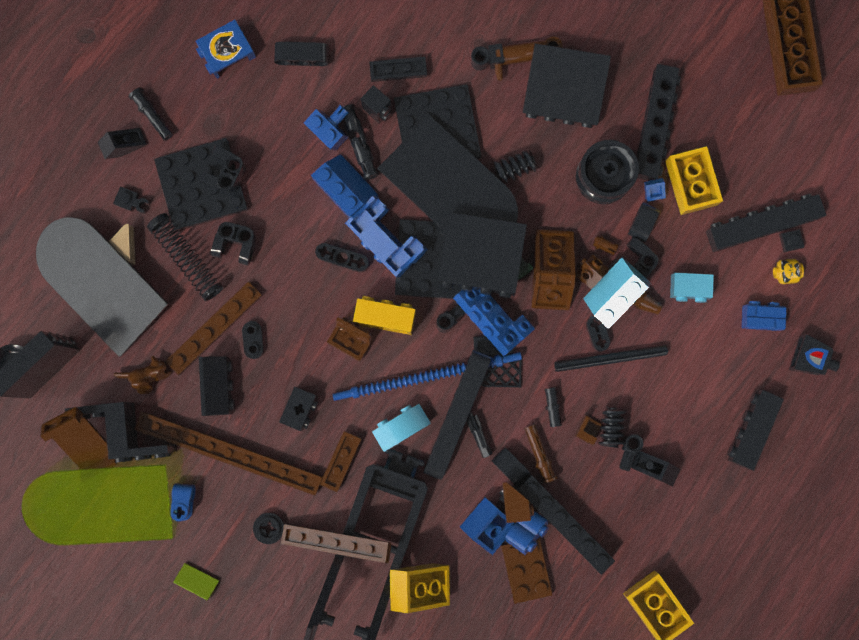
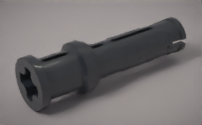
(147, 108)

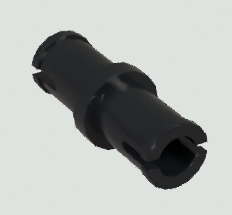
(553, 407)

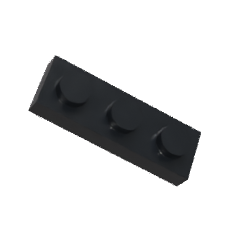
(398, 69)

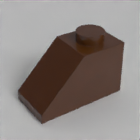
(516, 505)

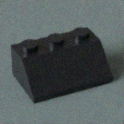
(216, 386)

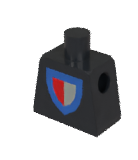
(813, 357)

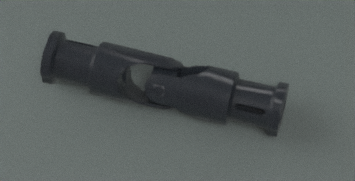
(360, 144)

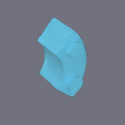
(401, 427)

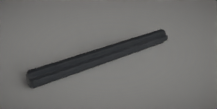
(610, 358)

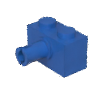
(327, 127)

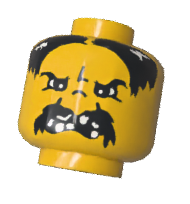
(788, 271)

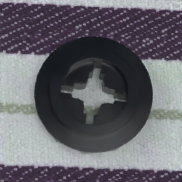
(261, 533)

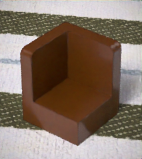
(588, 430)

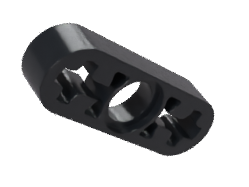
(330, 248)

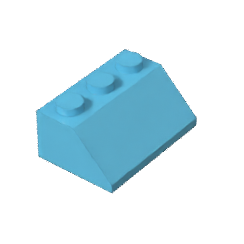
(616, 292)

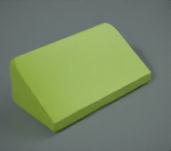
(196, 581)

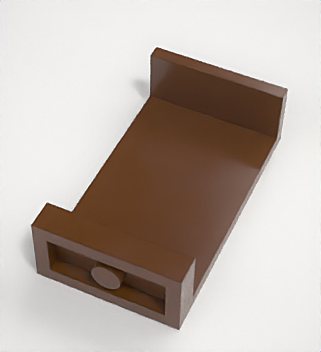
(78, 439)

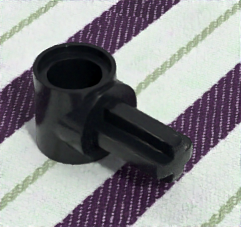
(452, 316)
(629, 453)

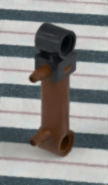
(501, 55)

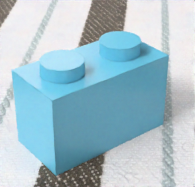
(691, 286)

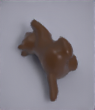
(143, 378)

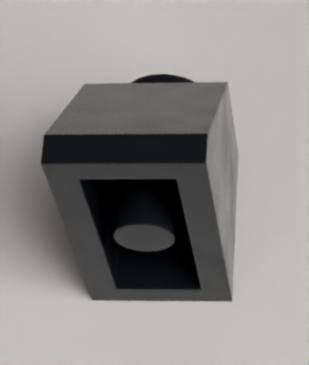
(121, 142)
(656, 468)

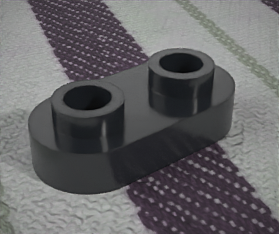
(254, 339)

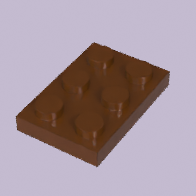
(526, 573)

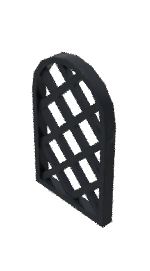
(505, 372)

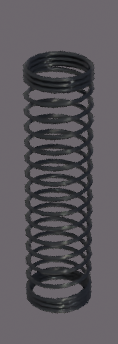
(159, 222)

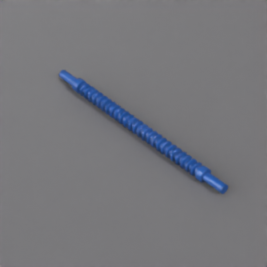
(355, 392)

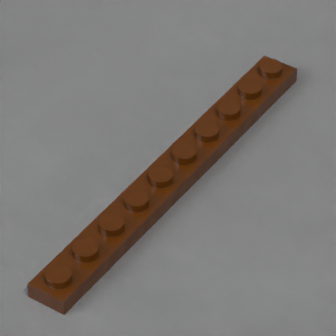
(228, 453)

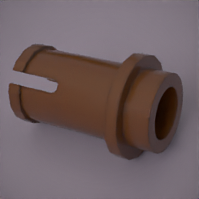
(605, 244)

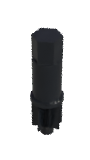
(479, 435)

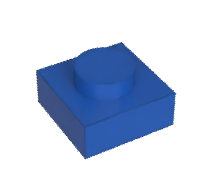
(655, 189)

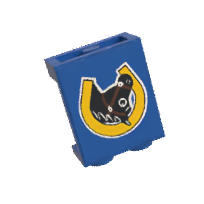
(224, 47)

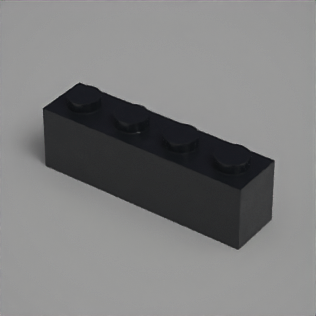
(755, 429)

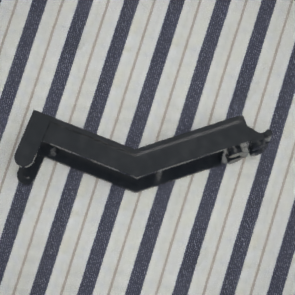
(399, 480)

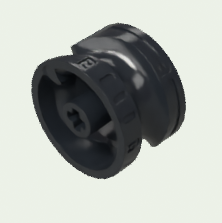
(607, 172)

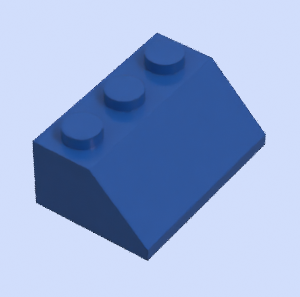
(343, 185)

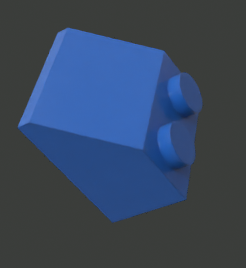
(487, 526)

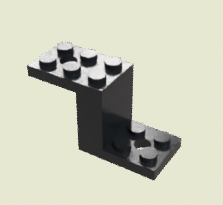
(120, 432)

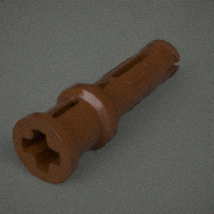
(543, 463)

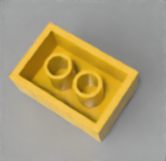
(693, 180)
(384, 315)
(419, 588)
(658, 607)

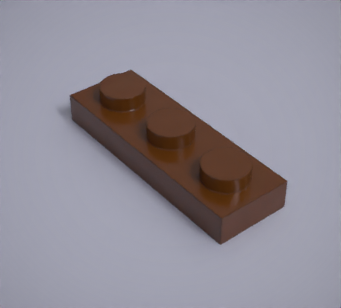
(340, 461)

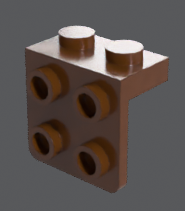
(350, 339)

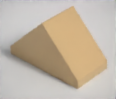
(124, 243)

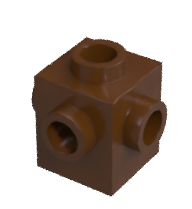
(591, 271)

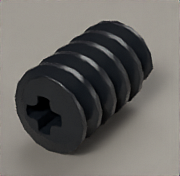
(514, 166)
(612, 427)

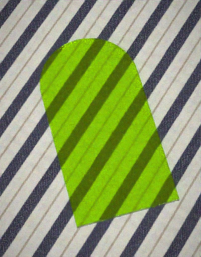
(99, 505)

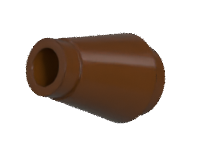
(648, 303)

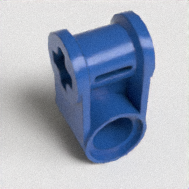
(182, 498)

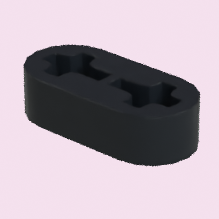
(593, 335)

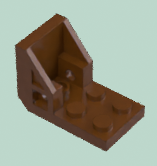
(553, 270)

